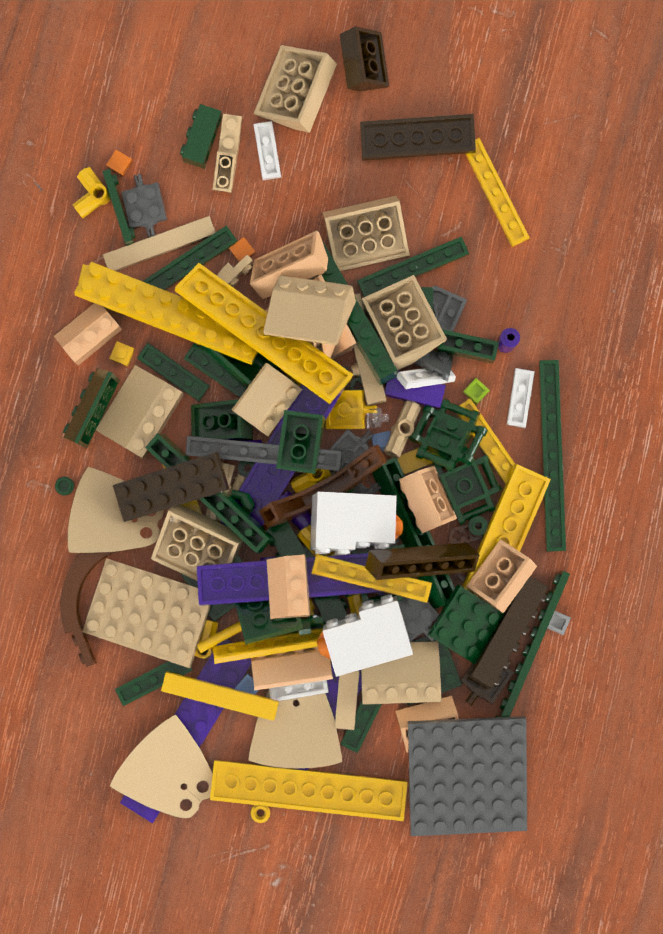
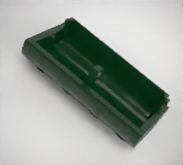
(240, 370)

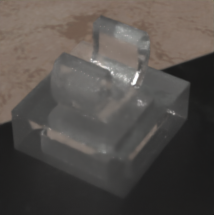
(375, 420)

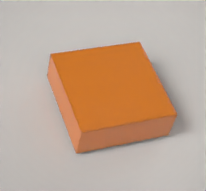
(119, 163)
(241, 249)

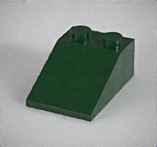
(219, 421)
(300, 441)

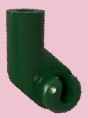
(245, 499)

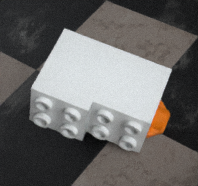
(353, 521)
(366, 638)

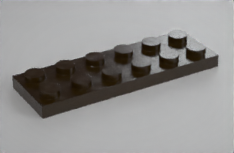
(418, 137)
(171, 487)

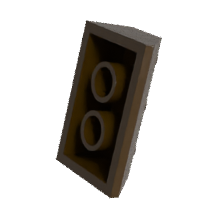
(364, 59)

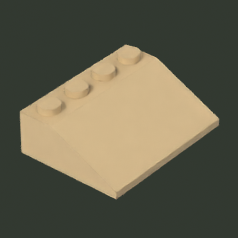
(296, 87)
(366, 233)
(309, 310)
(404, 321)
(139, 411)
(194, 541)
(405, 679)

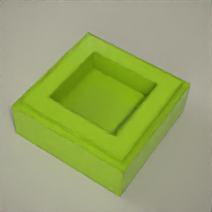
(476, 391)

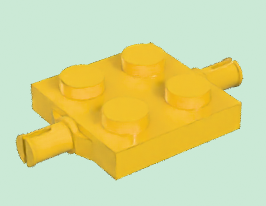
(349, 411)

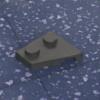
(447, 308)
(438, 362)

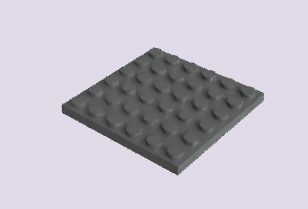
(467, 775)

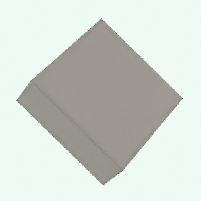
(559, 623)

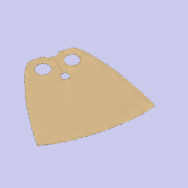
(97, 519)
(298, 735)
(160, 766)

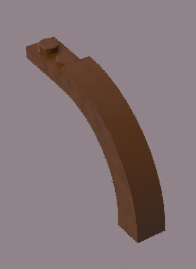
(340, 482)
(70, 601)

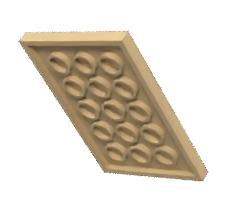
(147, 613)

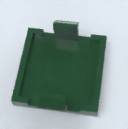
(313, 621)

